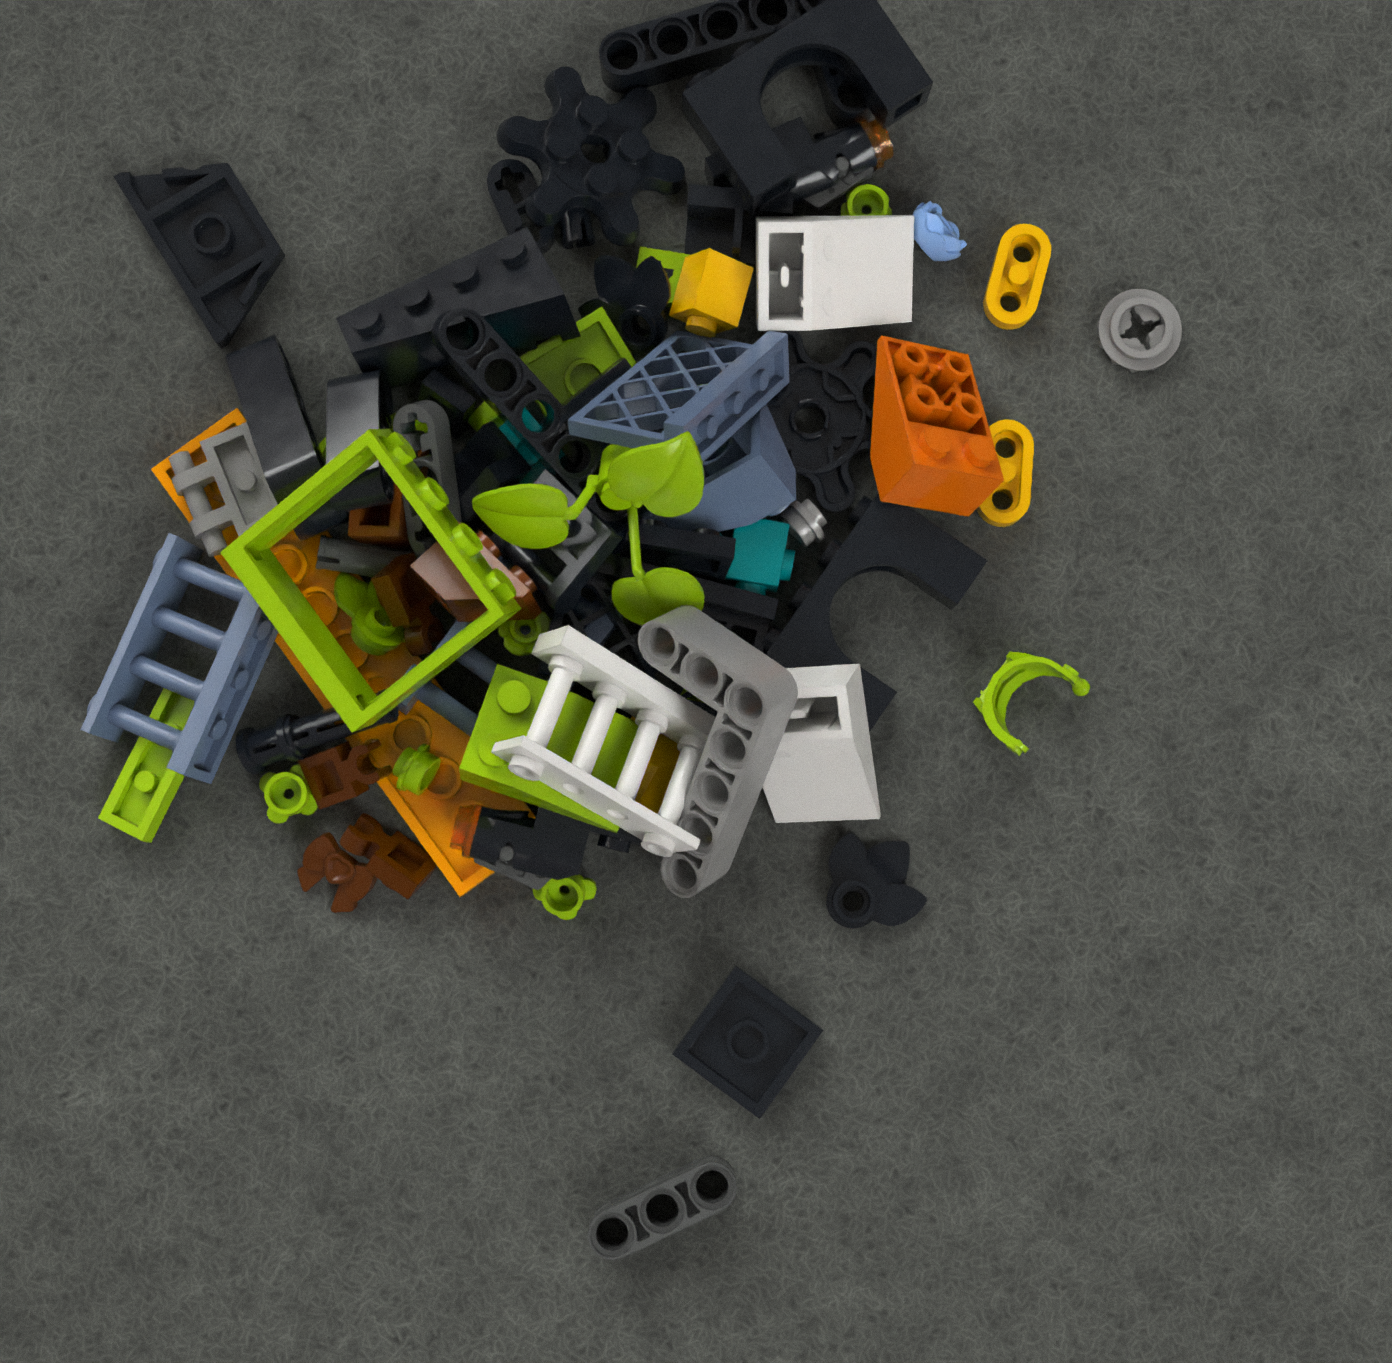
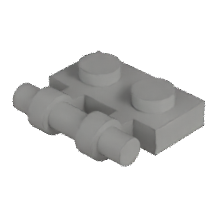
(241, 481)

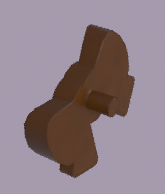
(326, 859)

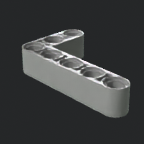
(752, 708)

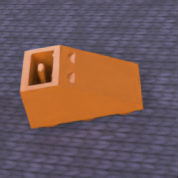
(930, 430)

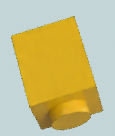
(711, 292)

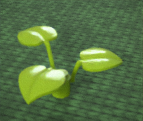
(659, 476)

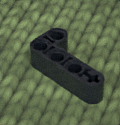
(280, 427)

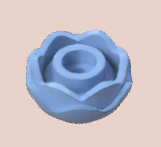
(936, 234)

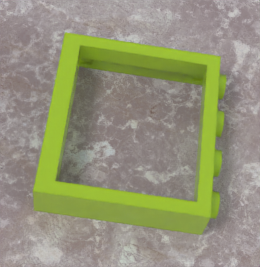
(298, 621)

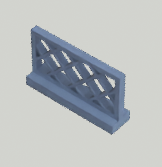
(739, 384)

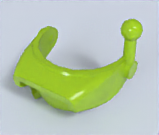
(1012, 674)

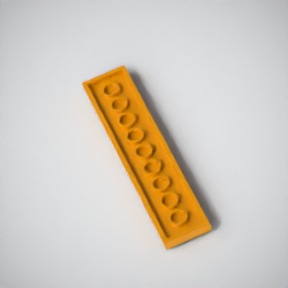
(436, 809)

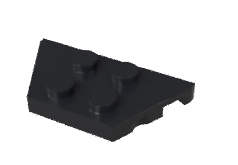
(207, 239)

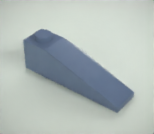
(742, 482)

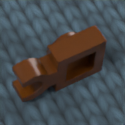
(408, 604)
(342, 772)
(392, 859)

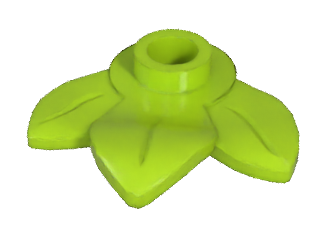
(369, 622)

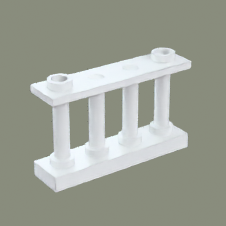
(656, 712)

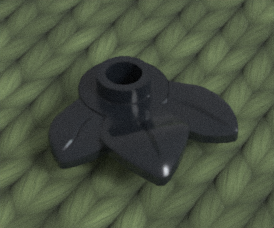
(629, 294)
(878, 879)

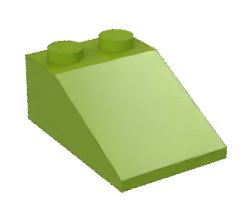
(509, 714)

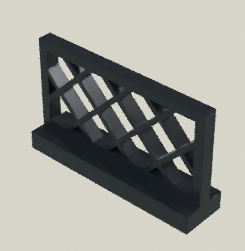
(723, 603)

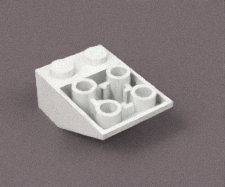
(833, 271)
(825, 751)

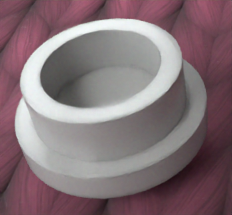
(804, 522)

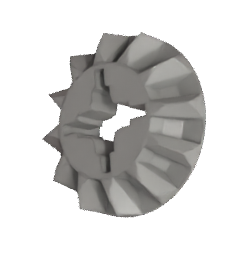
(1146, 308)

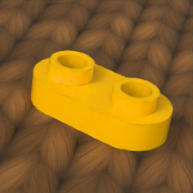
(1017, 278)
(1015, 471)

